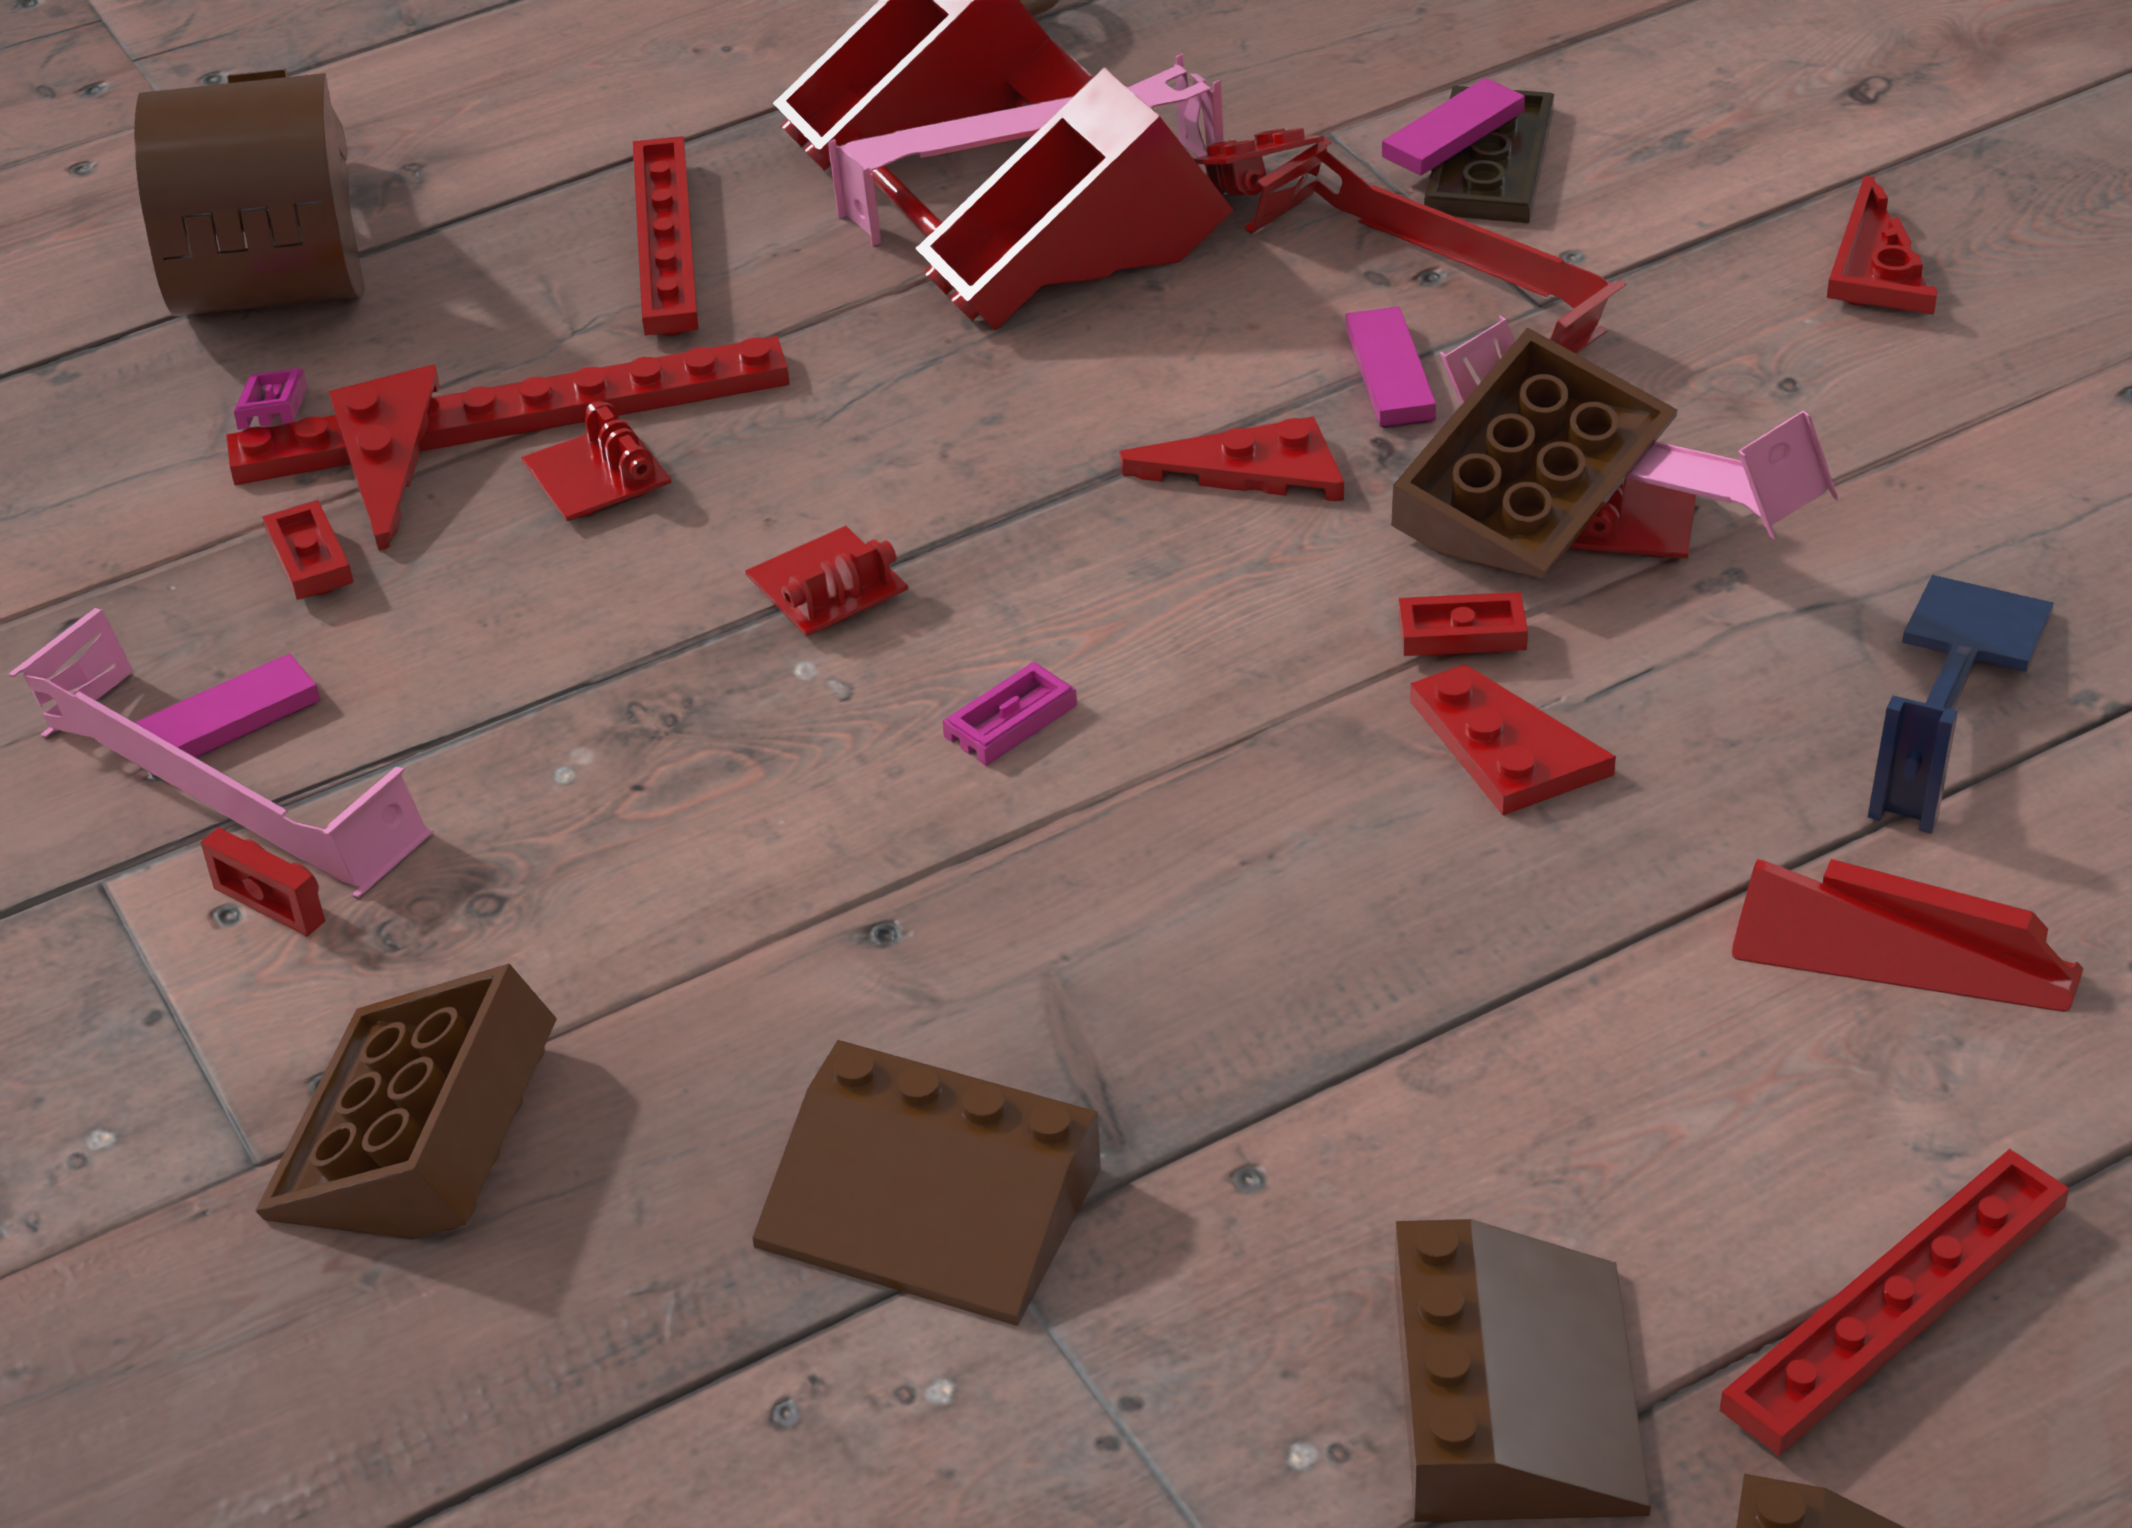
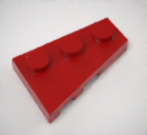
(1506, 742)

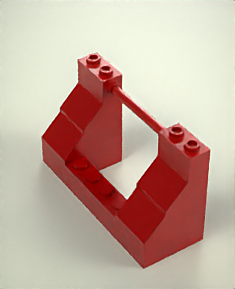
(1075, 203)

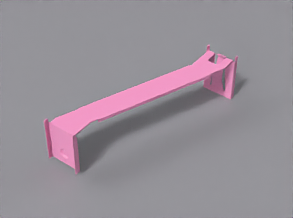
(856, 159)
(1770, 478)
(354, 847)

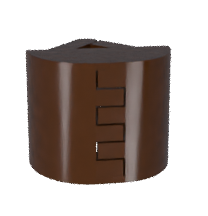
(251, 162)

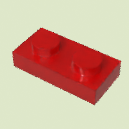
(307, 550)
(1462, 624)
(263, 881)

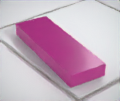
(1452, 126)
(1390, 367)
(234, 707)

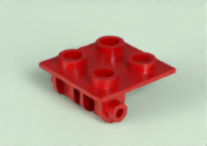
(1239, 165)
(596, 467)
(1642, 521)
(828, 579)

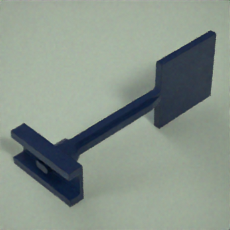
(1917, 737)

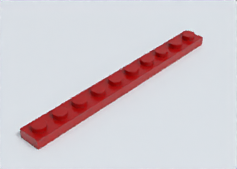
(526, 406)

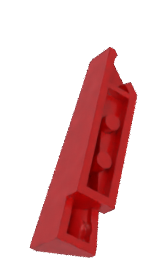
(1901, 935)

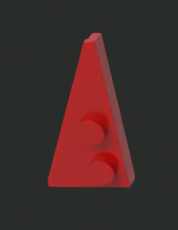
(1877, 259)
(381, 435)
(1245, 459)

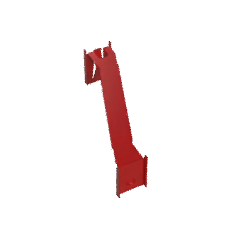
(1447, 237)

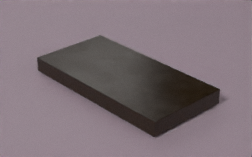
(1498, 172)

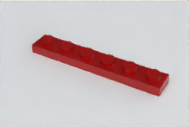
(664, 237)
(1892, 1301)

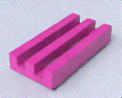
(279, 397)
(1016, 718)

